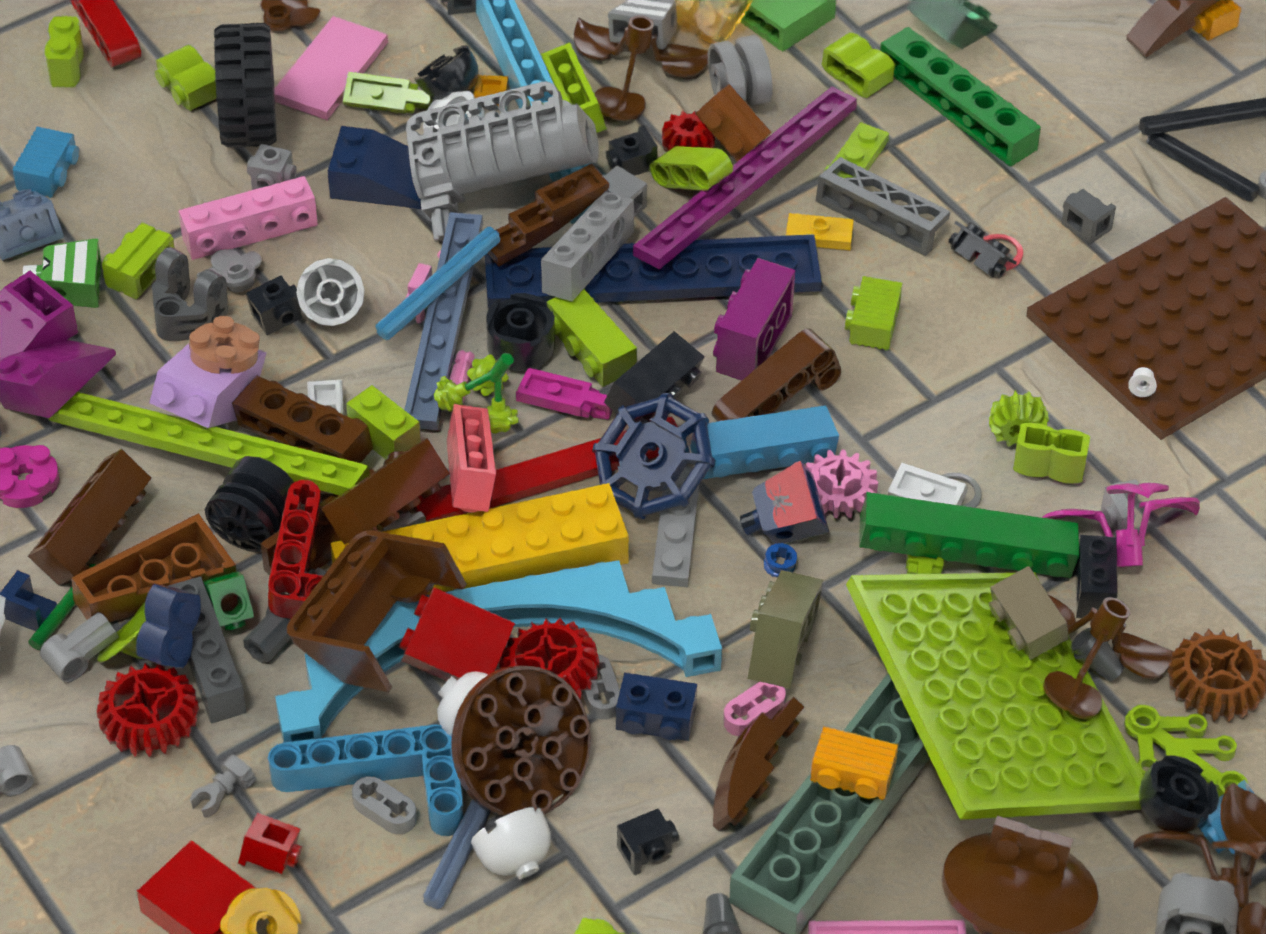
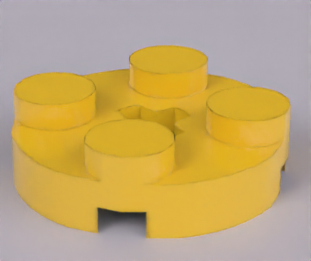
(261, 905)

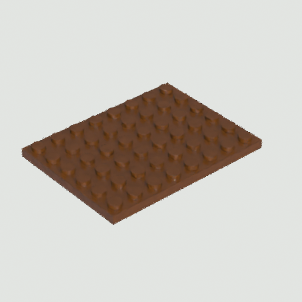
(1176, 305)

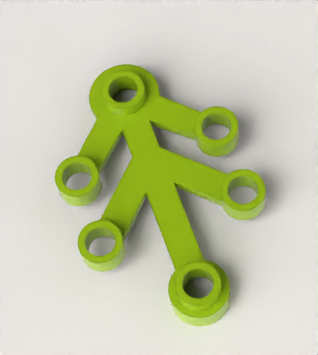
(1181, 747)

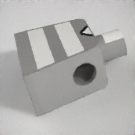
(659, 11)

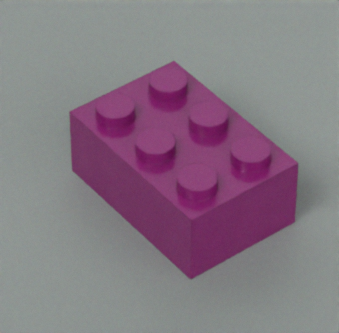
(754, 319)

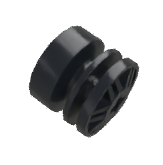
(249, 503)

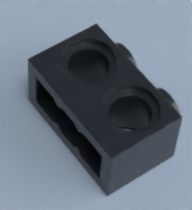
(1095, 572)

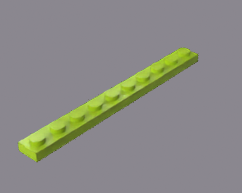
(204, 443)

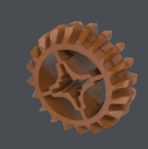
(1218, 681)

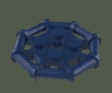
(667, 467)

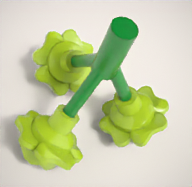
(487, 377)

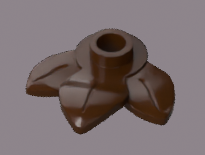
(286, 13)

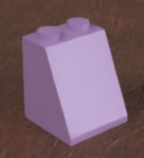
(198, 393)

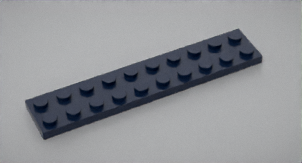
(699, 270)

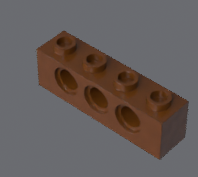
(300, 422)

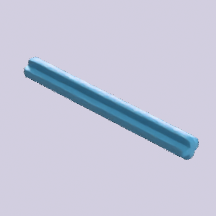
(437, 283)

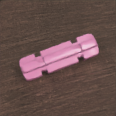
(463, 364)

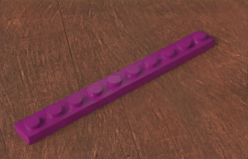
(747, 176)

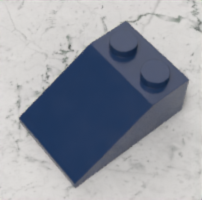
(371, 169)

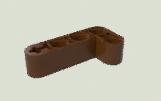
(781, 377)

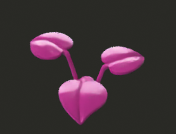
(1129, 541)

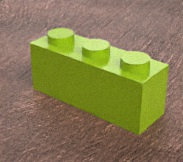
(572, 82)
(593, 338)

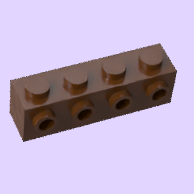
(387, 491)
(91, 517)

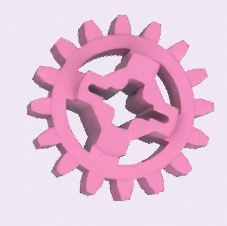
(854, 477)

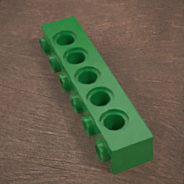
(961, 97)

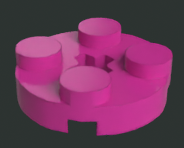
(41, 479)

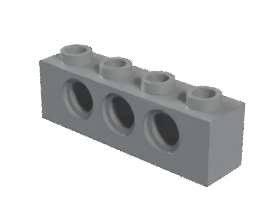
(587, 246)

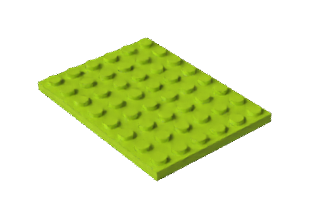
(985, 703)

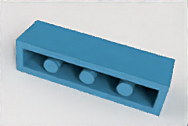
(769, 441)

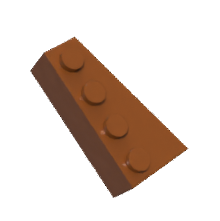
(170, 557)

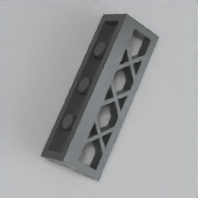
(876, 209)

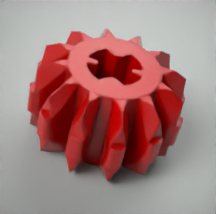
(686, 131)

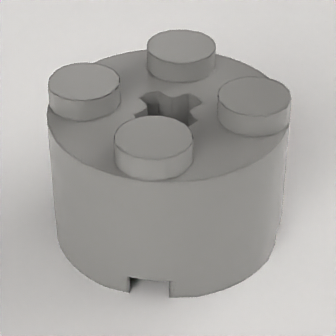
(1197, 906)

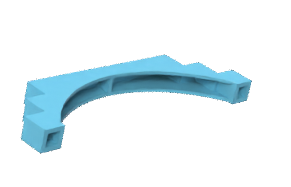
(588, 595)

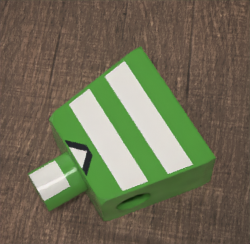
(72, 271)

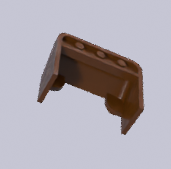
(358, 595)

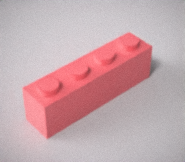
(470, 458)

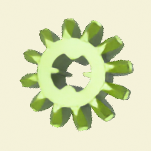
(1013, 411)

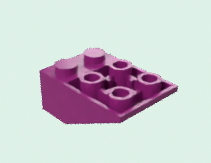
(33, 315)

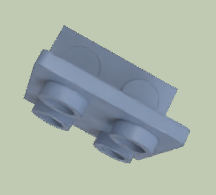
(27, 223)

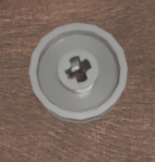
(742, 67)

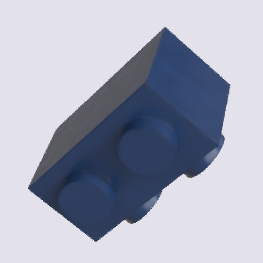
(656, 706)

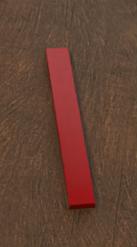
(529, 478)

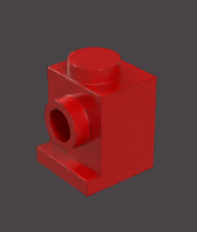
(270, 844)

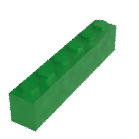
(968, 535)

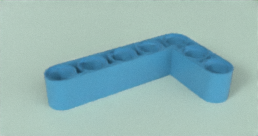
(380, 760)

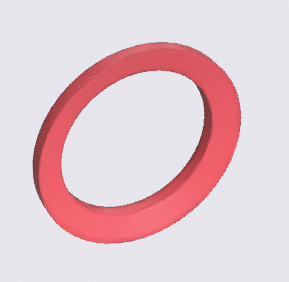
(1018, 257)

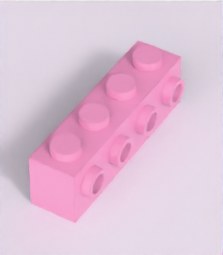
(248, 217)

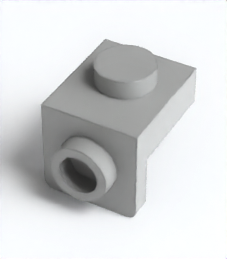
(1115, 508)

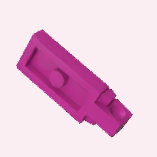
(562, 394)

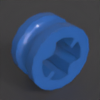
(780, 550)

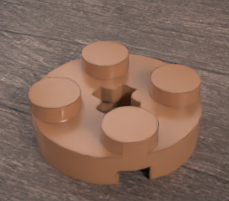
(224, 346)

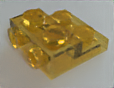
(712, 17)

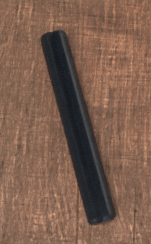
(1204, 165)

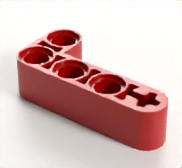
(108, 30)
(294, 548)

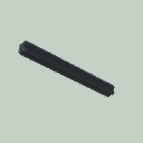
(1202, 116)

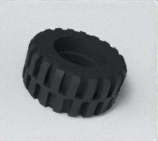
(245, 85)

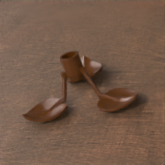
(595, 43)
(1136, 655)
(1245, 820)
(1236, 876)

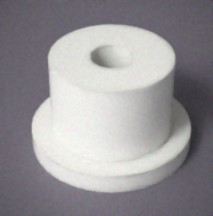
(1142, 382)

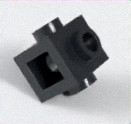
(274, 304)

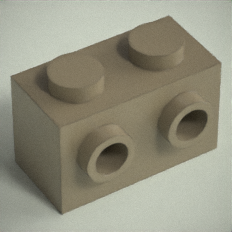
(1029, 613)

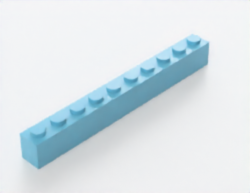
(516, 54)

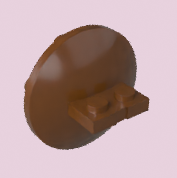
(520, 740)
(1019, 882)

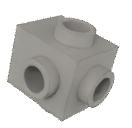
(270, 166)

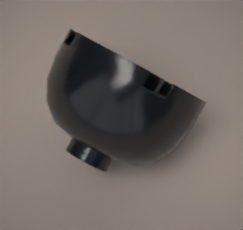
(449, 74)
(1177, 795)

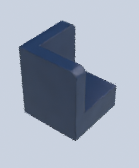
(23, 605)

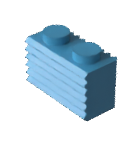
(45, 161)

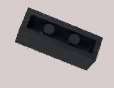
(660, 371)

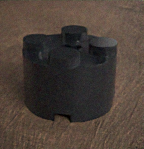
(522, 329)

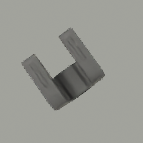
(172, 315)

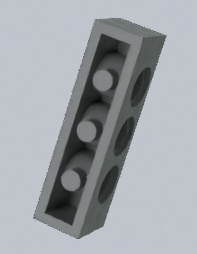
(212, 661)

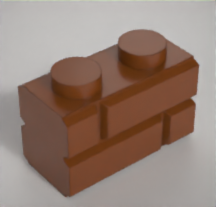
(733, 122)

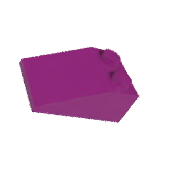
(48, 376)

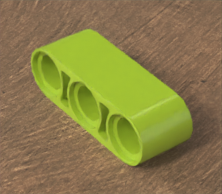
(691, 168)

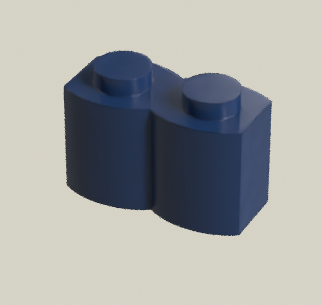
(168, 626)

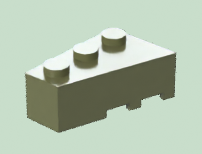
(781, 626)

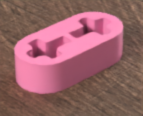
(751, 704)

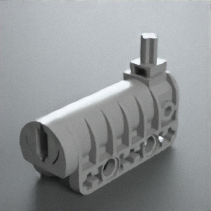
(494, 147)

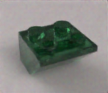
(954, 20)

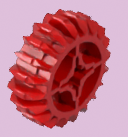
(558, 649)
(131, 724)

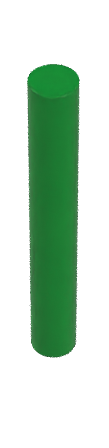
(53, 620)

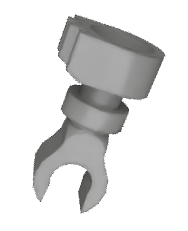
(233, 772)

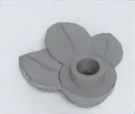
(236, 268)

